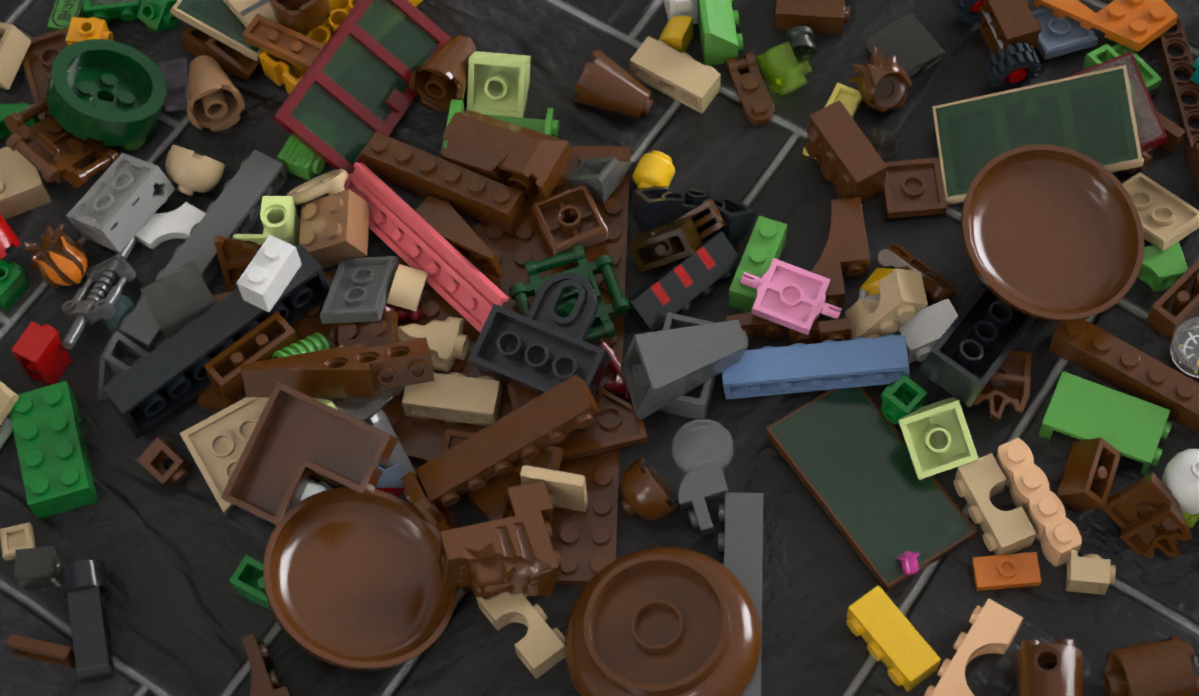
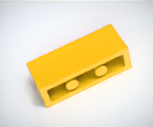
(892, 639)

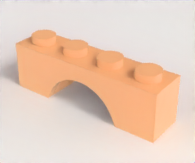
(990, 633)

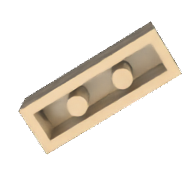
(675, 74)
(455, 399)

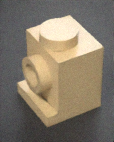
(1089, 574)

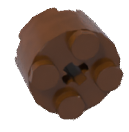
(301, 14)

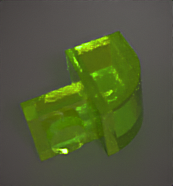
(782, 68)

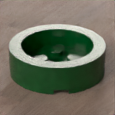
(111, 72)

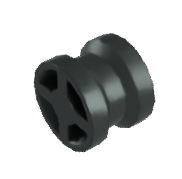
(801, 42)

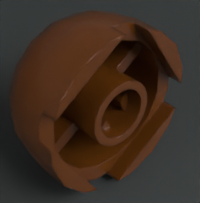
(646, 492)

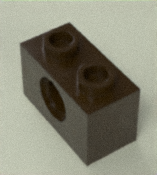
(665, 244)

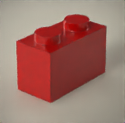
(41, 353)

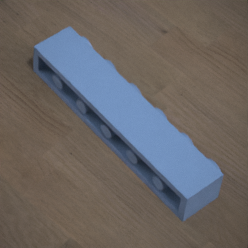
(817, 367)

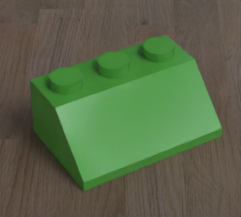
(718, 31)

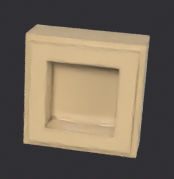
(15, 538)

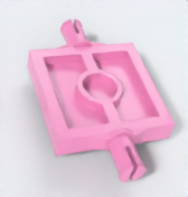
(790, 296)

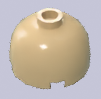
(192, 170)

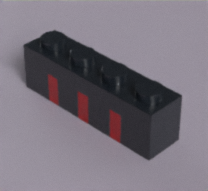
(683, 282)

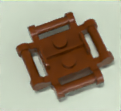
(54, 149)

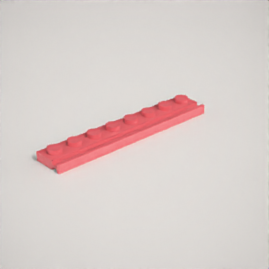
(425, 249)

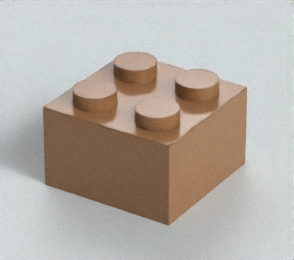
(335, 227)

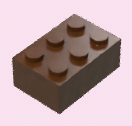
(845, 154)

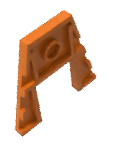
(1123, 21)

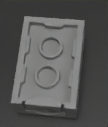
(121, 202)

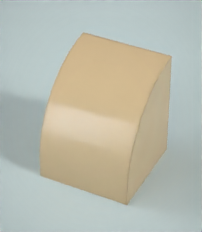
(407, 287)

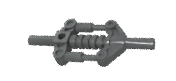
(90, 308)

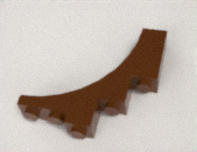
(843, 255)

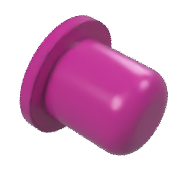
(909, 562)

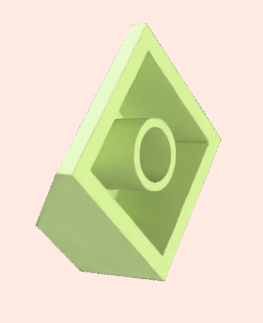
(498, 83)
(938, 438)

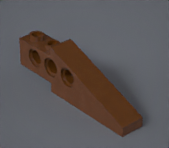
(343, 370)

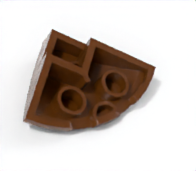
(229, 59)

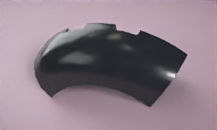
(659, 207)

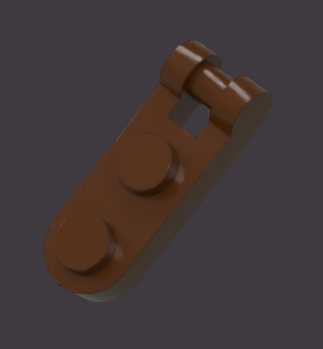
(751, 90)
(937, 286)

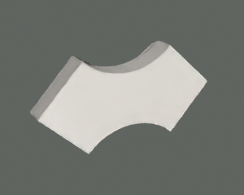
(169, 225)

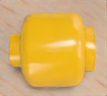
(654, 170)

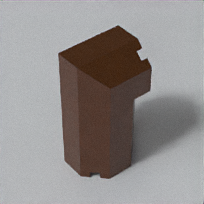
(507, 153)

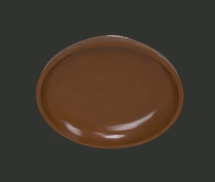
(1052, 233)
(357, 579)
(663, 628)

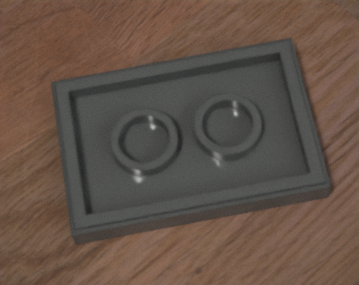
(359, 290)

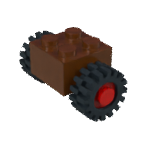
(1011, 37)

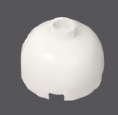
(1182, 479)

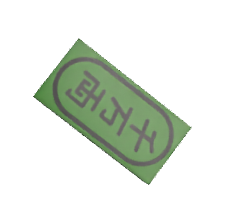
(63, 13)

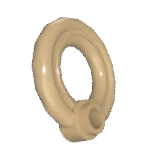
(327, 183)

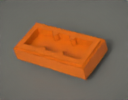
(1006, 571)

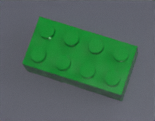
(52, 450)

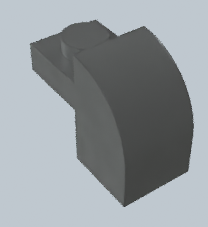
(697, 488)

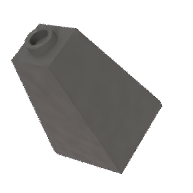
(675, 361)

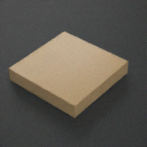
(567, 488)

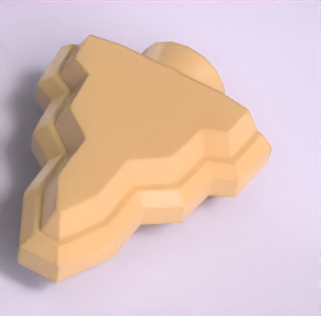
(443, 338)

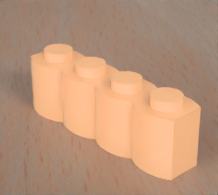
(1043, 508)

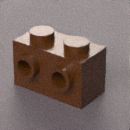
(1088, 474)

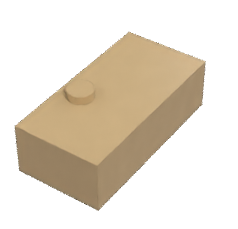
(20, 184)

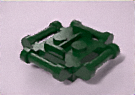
(602, 265)

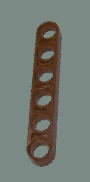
(1178, 87)

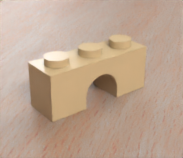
(900, 300)
(1003, 530)
(541, 645)

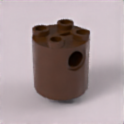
(1049, 669)
(1151, 669)

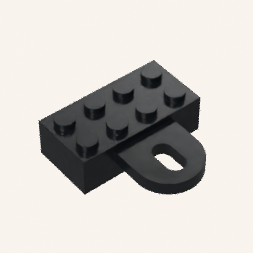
(543, 347)

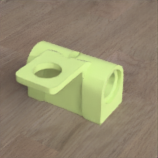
(278, 219)

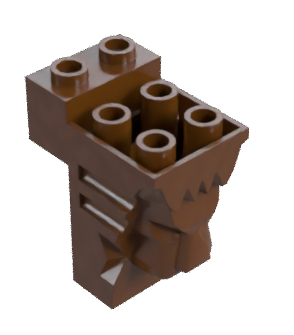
(505, 552)

